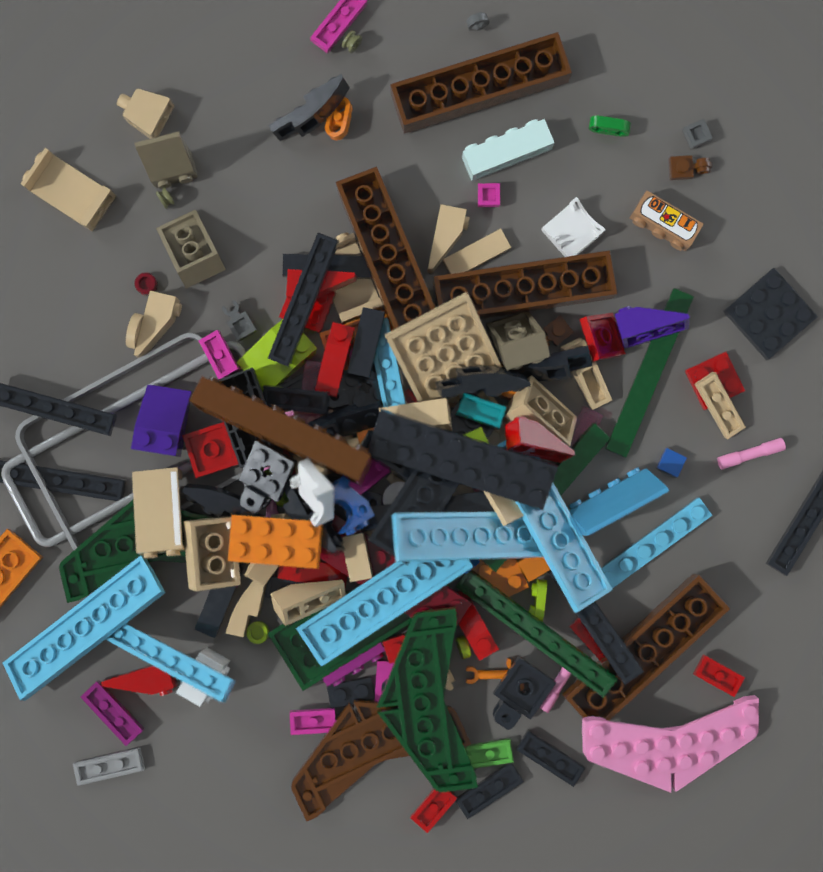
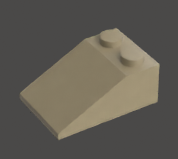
(167, 160)
(190, 249)
(518, 340)

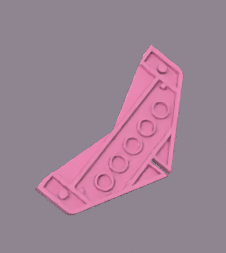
(683, 750)

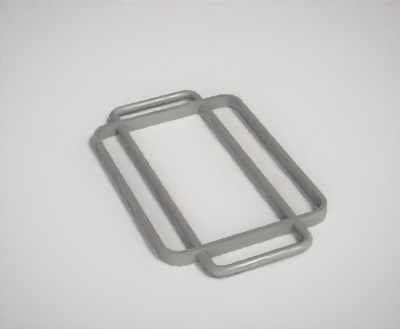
(28, 454)

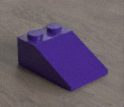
(645, 324)
(162, 421)

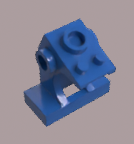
(351, 501)

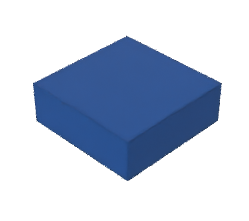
(671, 462)

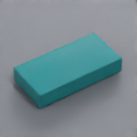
(481, 411)

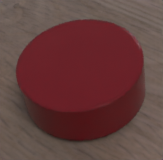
(145, 283)

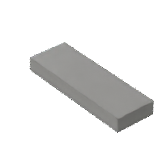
(108, 766)

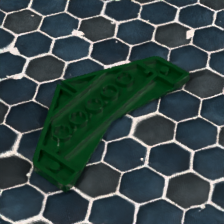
(108, 553)
(418, 689)

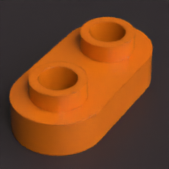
(339, 120)

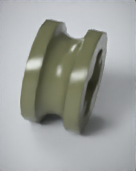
(351, 41)
(165, 198)

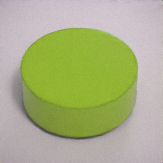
(257, 632)
(463, 647)

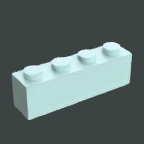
(507, 149)

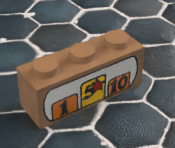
(666, 221)

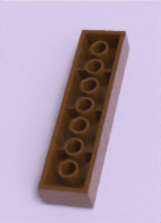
(480, 82)
(384, 247)
(531, 285)
(282, 431)
(654, 645)

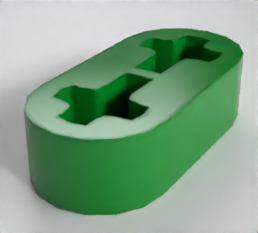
(609, 126)

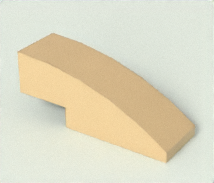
(589, 379)
(248, 605)

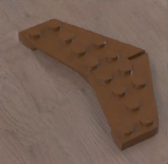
(347, 754)

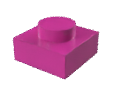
(488, 194)

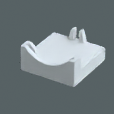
(572, 229)
(315, 491)

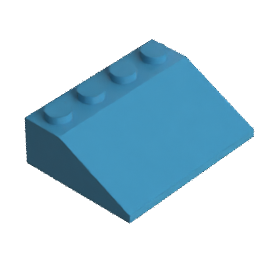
(616, 501)

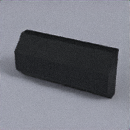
(242, 441)

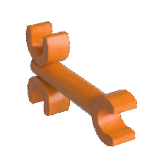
(489, 674)

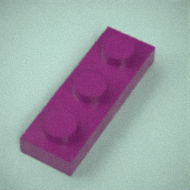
(354, 665)
(112, 713)

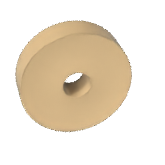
(133, 330)

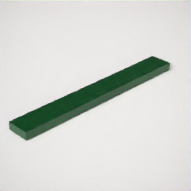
(646, 381)
(585, 450)
(537, 633)

